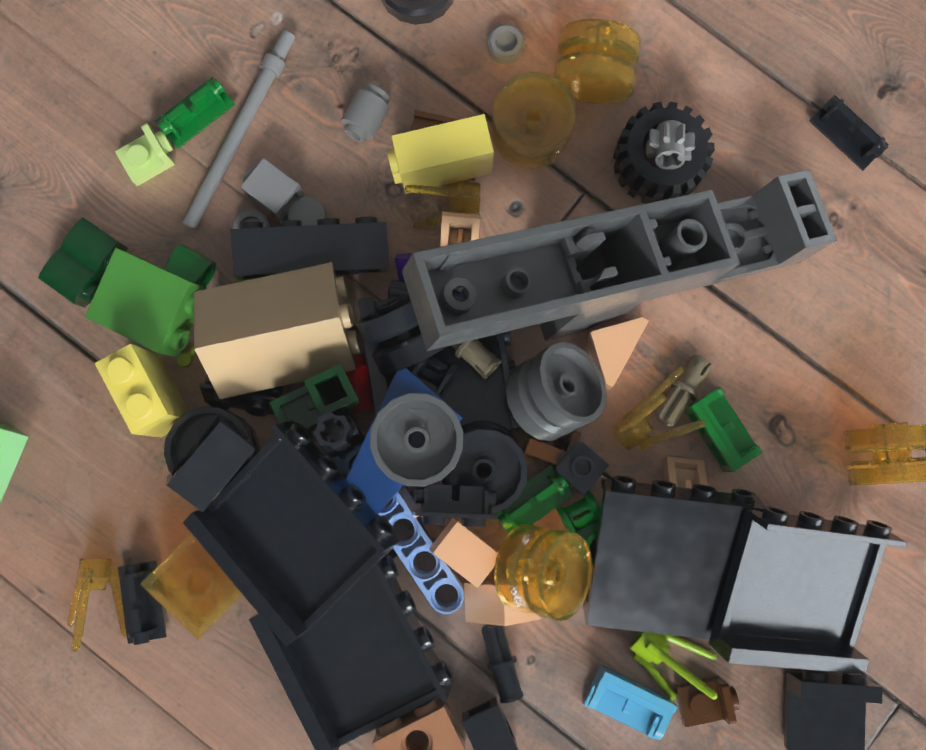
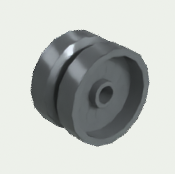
(556, 392)
(391, 439)

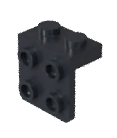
(827, 710)

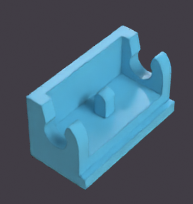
(630, 702)

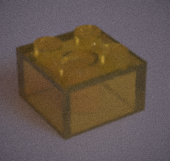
(192, 587)

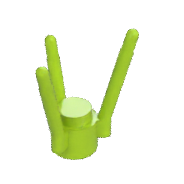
(653, 648)

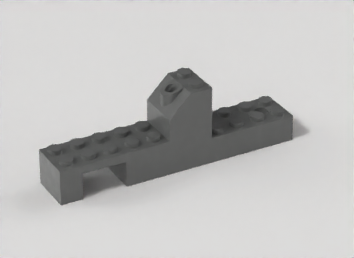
(611, 261)

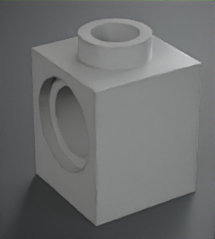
(271, 189)

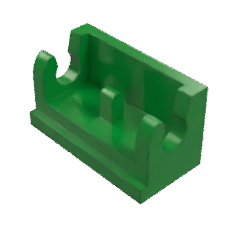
(723, 431)

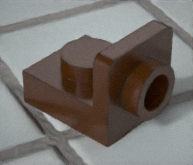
(548, 450)
(699, 709)

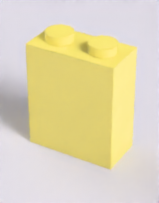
(442, 153)
(142, 390)

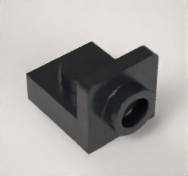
(581, 467)

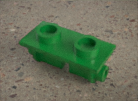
(195, 112)
(537, 499)

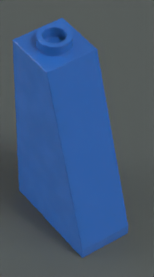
(364, 471)

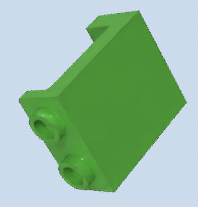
(145, 303)

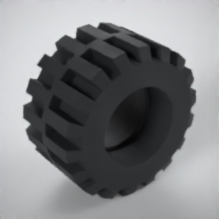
(641, 174)

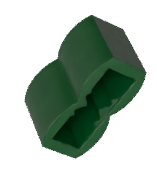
(80, 262)

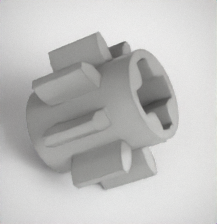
(670, 144)

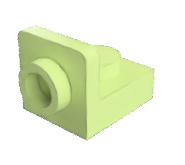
(146, 155)

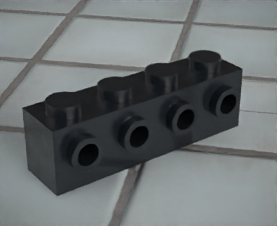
(290, 247)

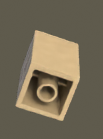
(274, 330)

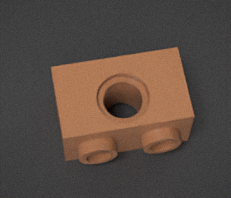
(433, 719)

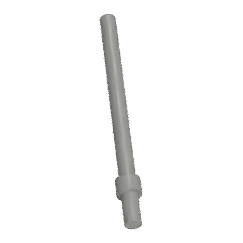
(271, 68)

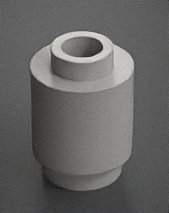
(365, 113)

